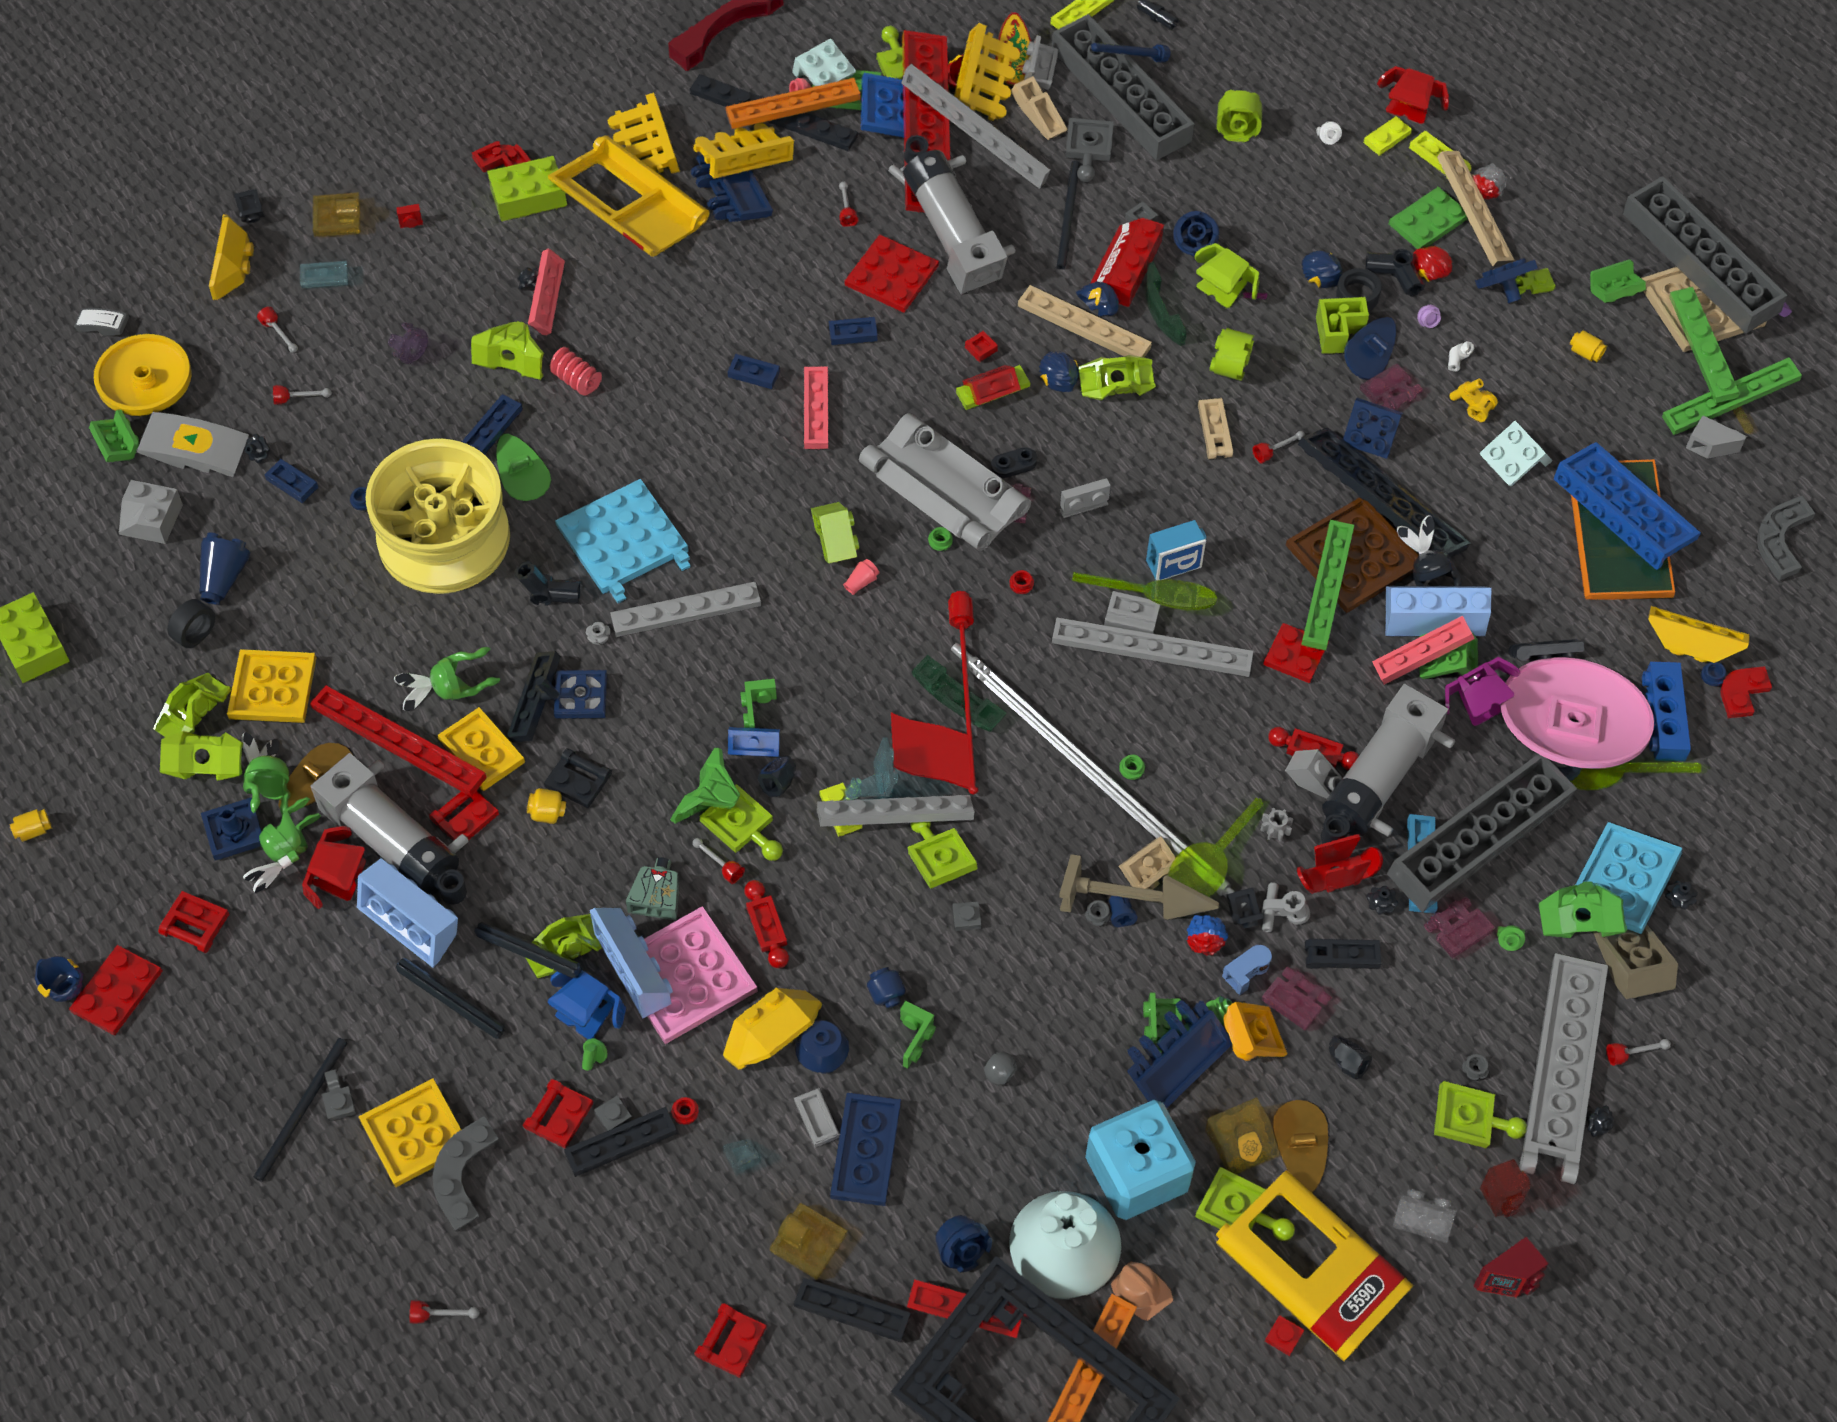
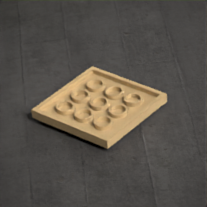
(1658, 293)

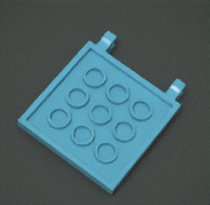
(623, 537)

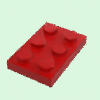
(115, 990)

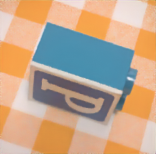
(1176, 550)

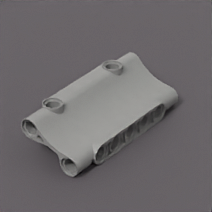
(945, 482)

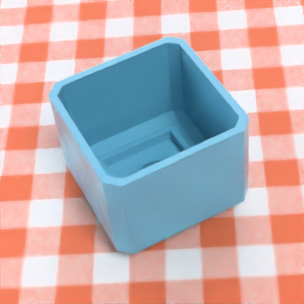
(1138, 1180)

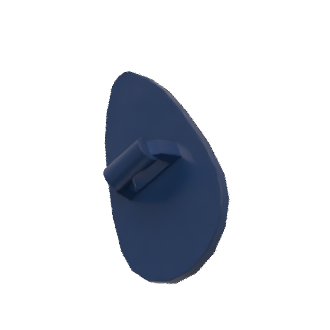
(1371, 348)

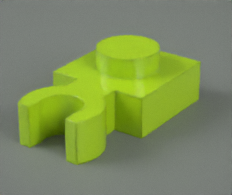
(1537, 281)

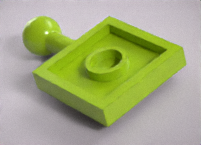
(892, 60)
(741, 825)
(940, 856)
(1468, 1116)
(1230, 1197)

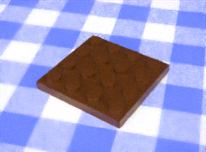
(1374, 557)

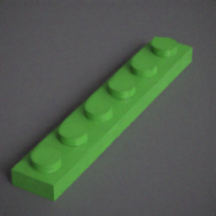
(1704, 345)
(1750, 388)
(1327, 585)

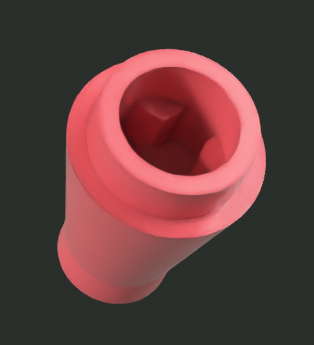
(861, 576)

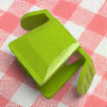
(1222, 273)

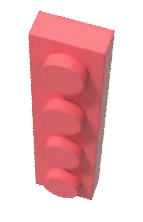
(546, 292)
(815, 407)
(1423, 650)

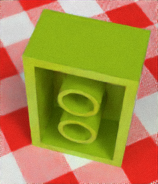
(525, 188)
(30, 638)

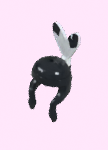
(1429, 563)

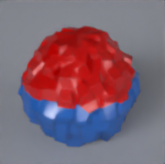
(1206, 934)

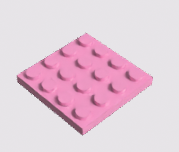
(701, 972)

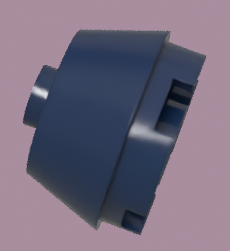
(1195, 231)
(822, 1047)
(962, 1243)

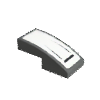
(104, 321)

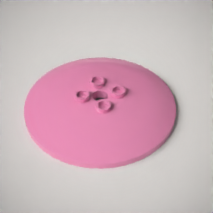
(1609, 710)

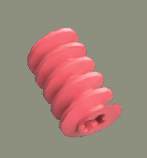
(575, 371)

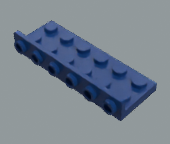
(1625, 504)

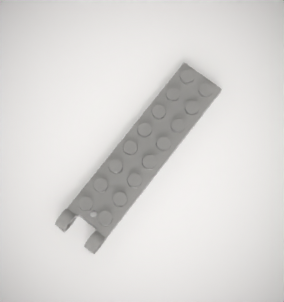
(1565, 1064)

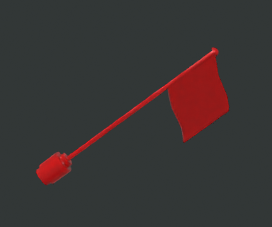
(935, 749)

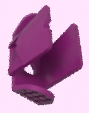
(1483, 691)

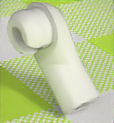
(1459, 353)

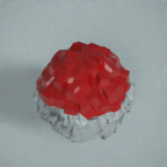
(1490, 181)

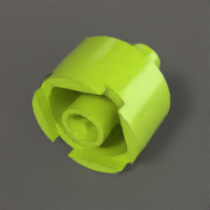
(1239, 115)
(1233, 353)

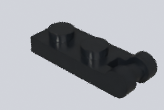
(1545, 649)
(1343, 953)

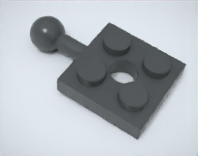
(1089, 150)

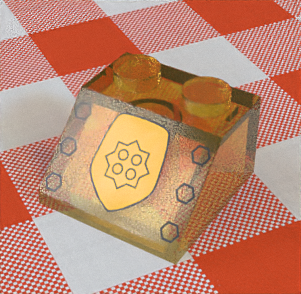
(1242, 1136)

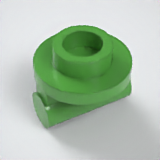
(1511, 937)
(1219, 1007)
(593, 1051)

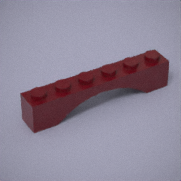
(691, 45)

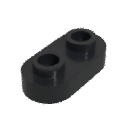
(1014, 462)

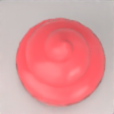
(799, 84)

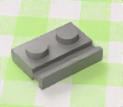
(1084, 498)
(1132, 613)

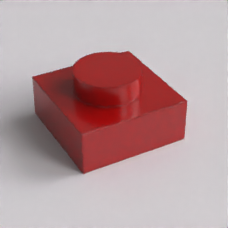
(409, 216)
(981, 346)
(1284, 1335)

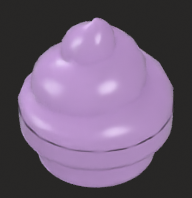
(1429, 316)

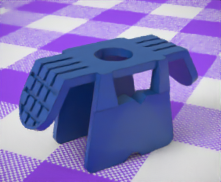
(579, 1002)

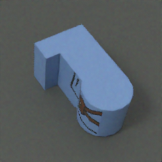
(1242, 969)

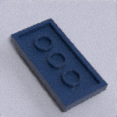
(865, 1149)

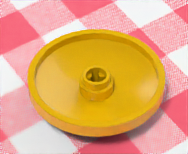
(142, 374)

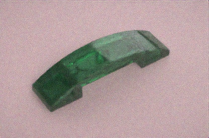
(1170, 325)
(951, 694)

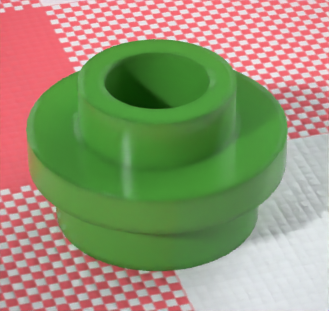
(942, 533)
(1132, 760)

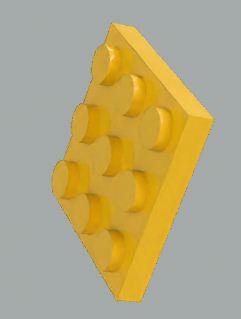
(271, 686)
(410, 1131)

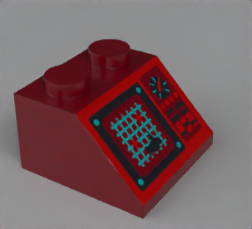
(1513, 1271)

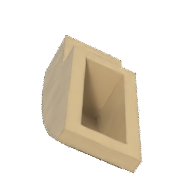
(1038, 108)

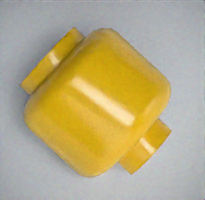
(546, 806)

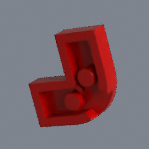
(496, 155)
(1739, 685)

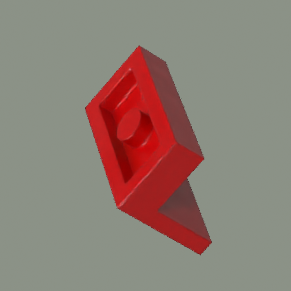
(993, 384)

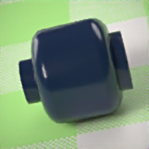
(886, 987)

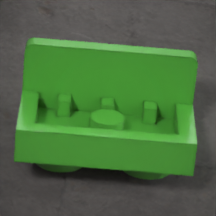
(1616, 281)
(115, 438)
(1155, 1010)

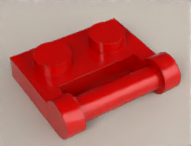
(469, 820)
(198, 914)
(566, 1117)
(739, 1344)

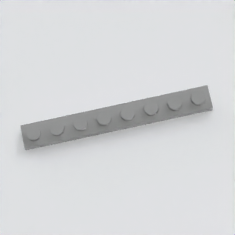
(975, 126)
(1152, 647)

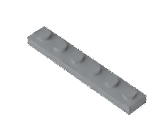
(685, 609)
(895, 810)

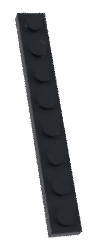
(802, 123)

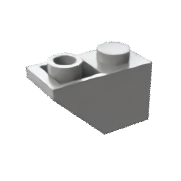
(1714, 439)
(1313, 772)

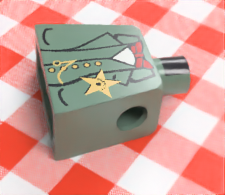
(655, 891)

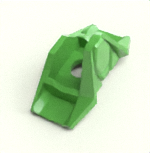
(715, 789)
(1560, 908)

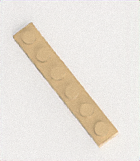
(1475, 208)
(1083, 323)

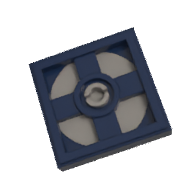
(581, 694)

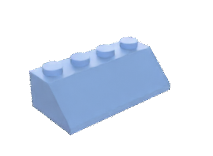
(1426, 608)
(406, 911)
(631, 960)

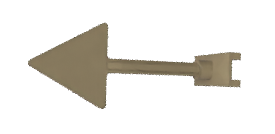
(1176, 897)

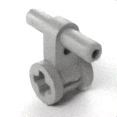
(1284, 907)

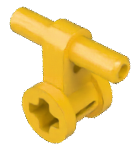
(1477, 400)

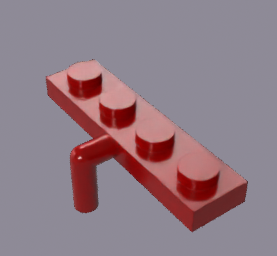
(943, 1301)

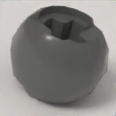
(1000, 1068)

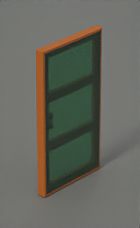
(1608, 564)

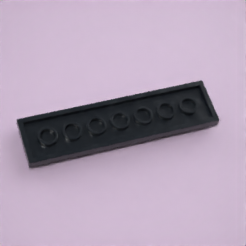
(1379, 489)

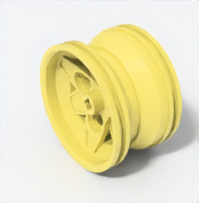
(458, 547)

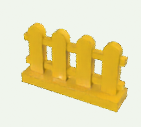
(969, 78)
(645, 130)
(745, 158)

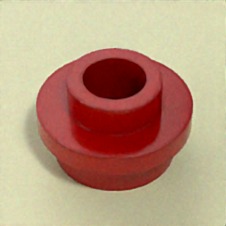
(1023, 576)
(681, 1104)

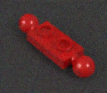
(1306, 741)
(766, 924)

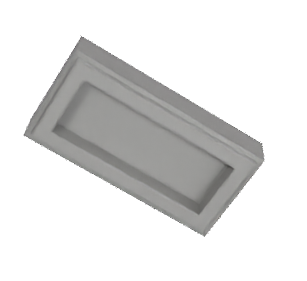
(816, 1117)

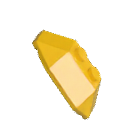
(231, 258)
(1696, 637)
(770, 1025)

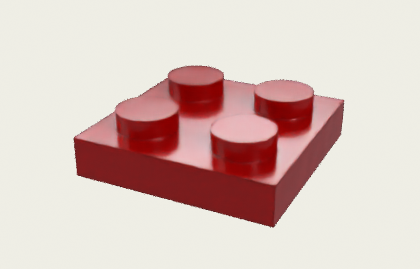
(1291, 657)

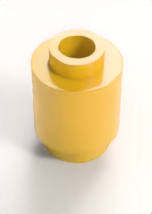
(1587, 346)
(30, 825)

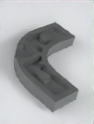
(1772, 536)
(449, 1169)

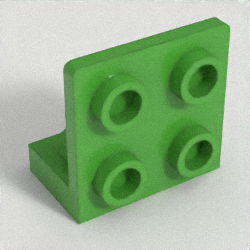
(1458, 660)

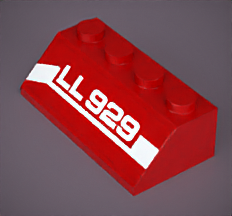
(1129, 257)

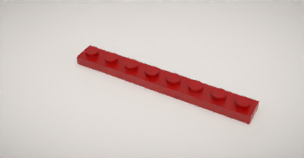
(398, 740)

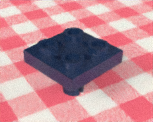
(1506, 276)
(1374, 420)
(230, 821)

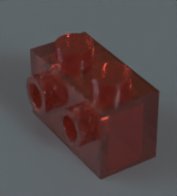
(1505, 1188)

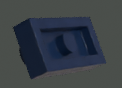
(853, 331)
(753, 371)
(291, 481)

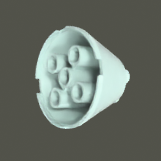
(1065, 1244)

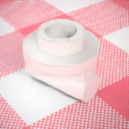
(1329, 132)

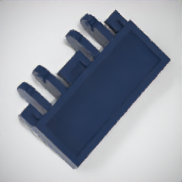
(736, 194)
(1184, 1055)

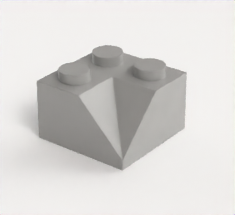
(149, 511)

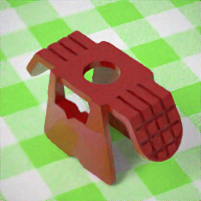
(1412, 93)
(335, 864)
(1350, 869)

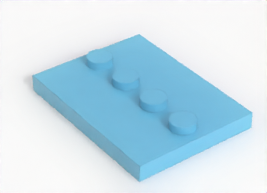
(1633, 869)

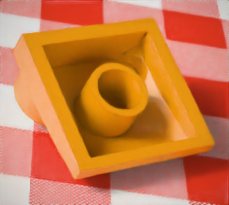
(1253, 1031)

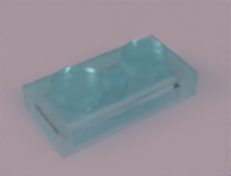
(323, 274)

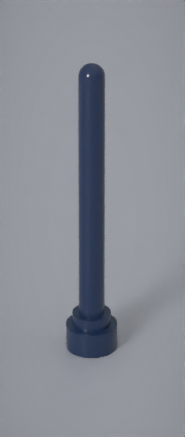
(1158, 53)

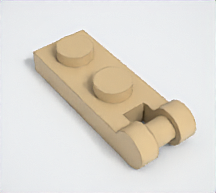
(1215, 428)

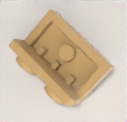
(1148, 864)

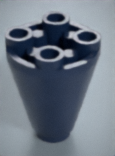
(220, 566)

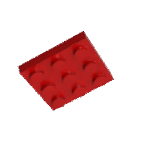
(891, 273)

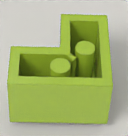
(1338, 319)
(833, 526)

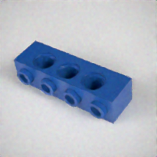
(1672, 700)

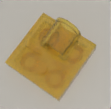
(336, 214)
(808, 1240)

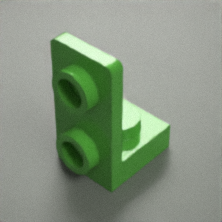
(760, 691)
(914, 1018)

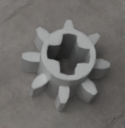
(1276, 824)

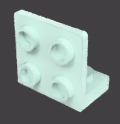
(823, 64)
(1514, 454)

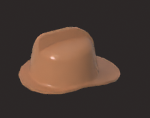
(1142, 1289)

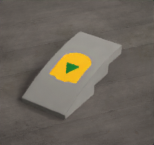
(192, 443)

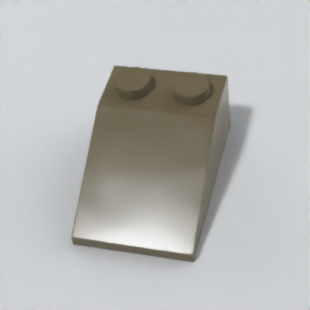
(1638, 962)

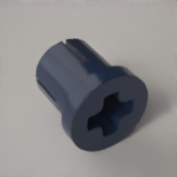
(1122, 911)

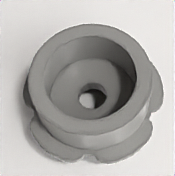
(598, 638)

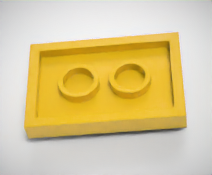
(483, 746)

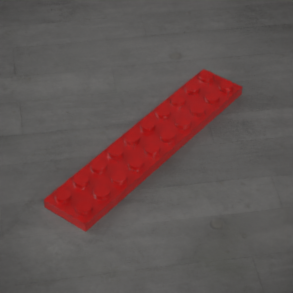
(929, 55)

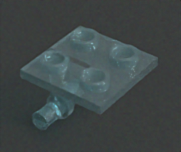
(880, 783)

